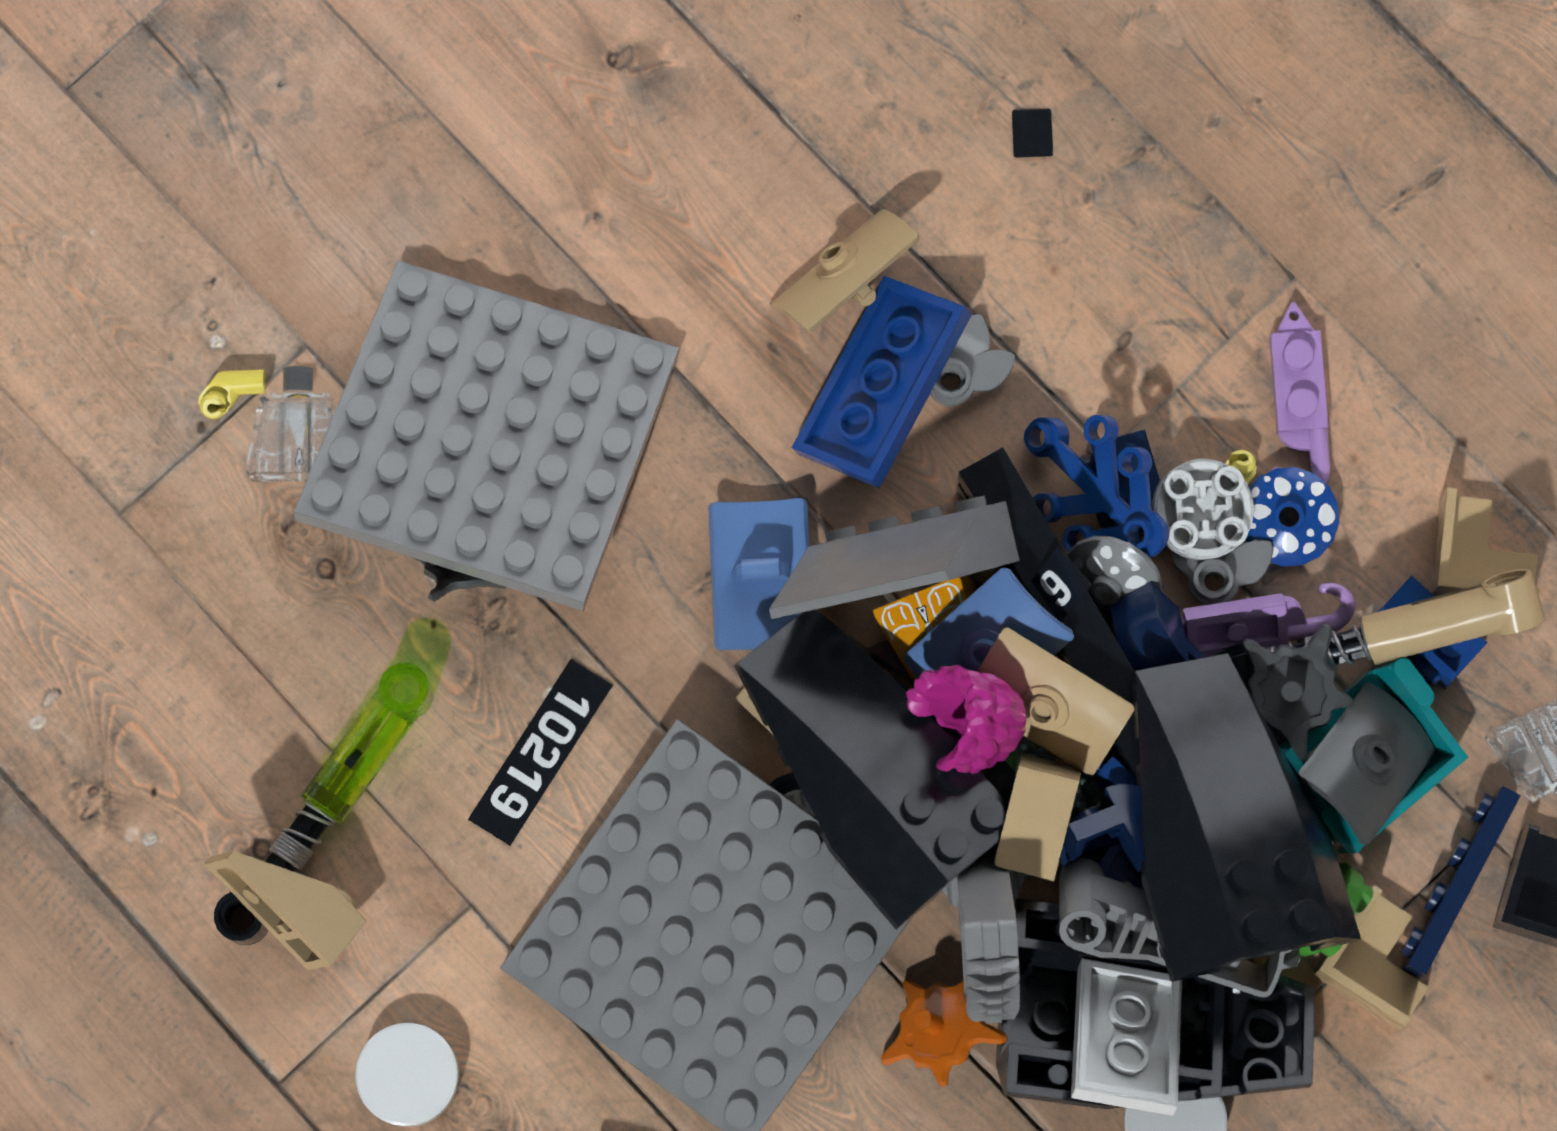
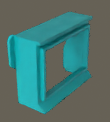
(1410, 689)

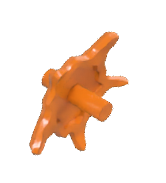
(938, 1030)

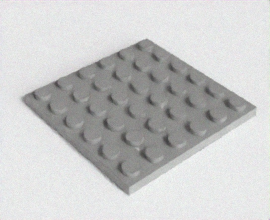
(488, 435)
(706, 934)

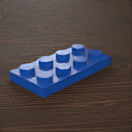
(881, 381)

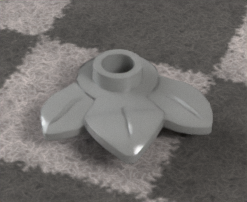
(974, 365)
(1237, 569)

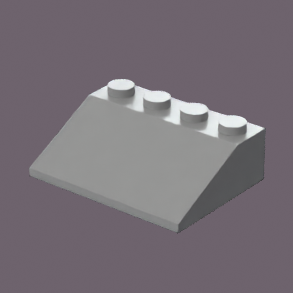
(899, 556)

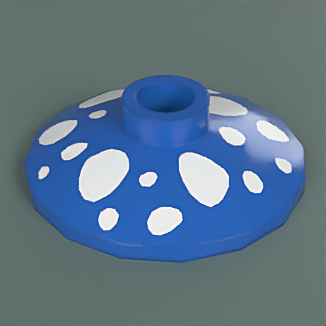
(1316, 511)

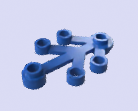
(1100, 488)

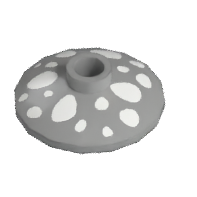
(1112, 568)

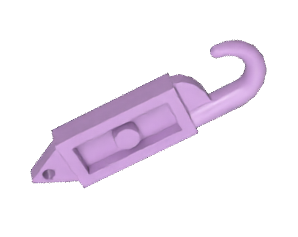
(1300, 390)
(1265, 619)

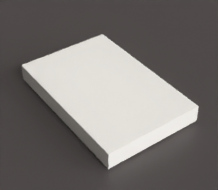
(1126, 1037)

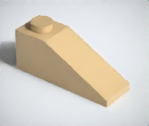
(301, 912)

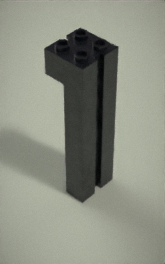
(1094, 647)

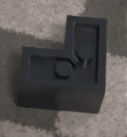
(1530, 890)

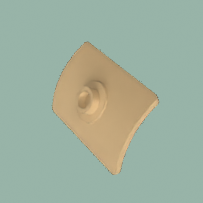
(846, 270)
(1062, 705)

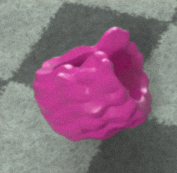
(978, 707)

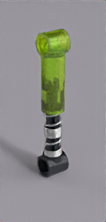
(339, 783)

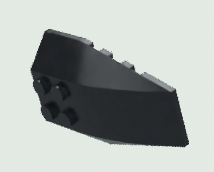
(873, 765)
(1226, 827)
(1227, 1036)

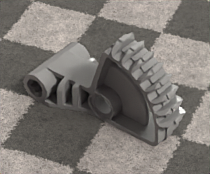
(1116, 922)
(988, 938)

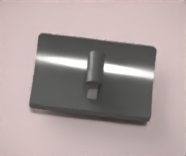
(1368, 760)

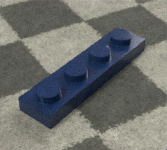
(1448, 899)

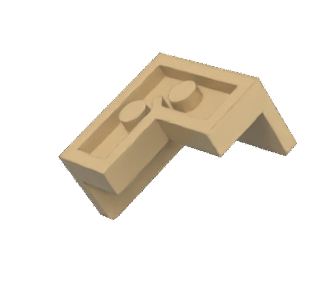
(1462, 546)
(1037, 817)
(1365, 975)

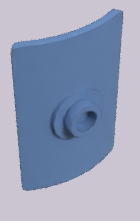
(751, 560)
(976, 623)

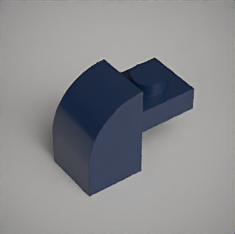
(1151, 629)
(1112, 825)

